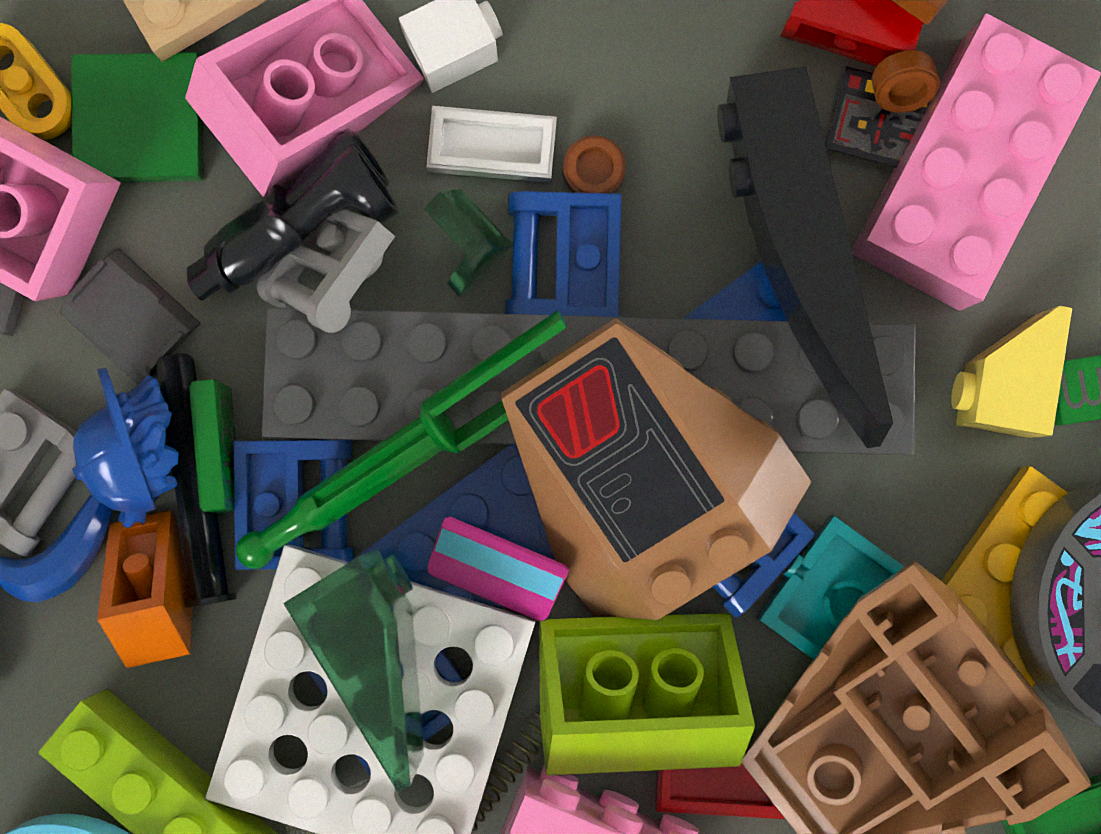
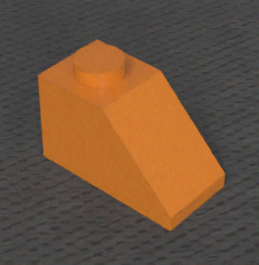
(145, 592)

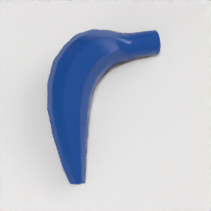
(63, 561)

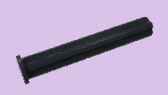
(198, 528)

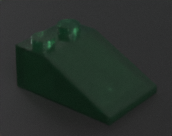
(366, 646)

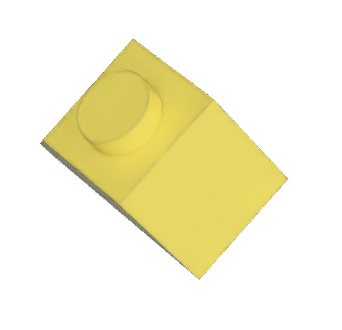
(1016, 379)

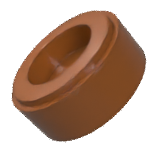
(905, 81)
(594, 166)

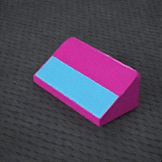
(496, 569)

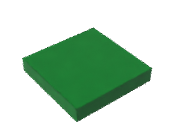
(135, 117)

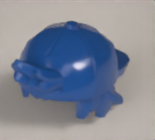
(124, 450)

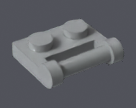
(342, 249)
(24, 440)

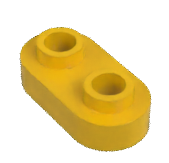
(28, 85)

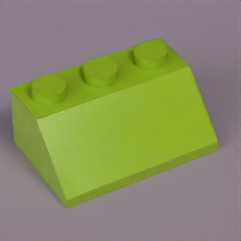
(642, 694)

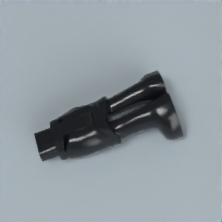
(271, 229)

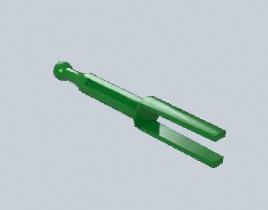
(398, 452)

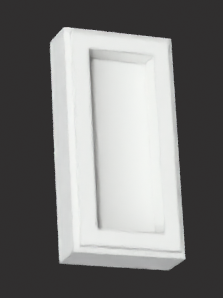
(491, 144)

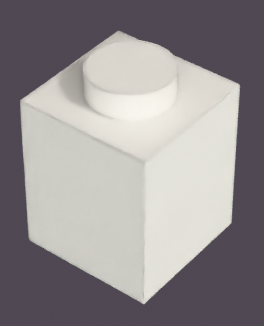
(451, 39)

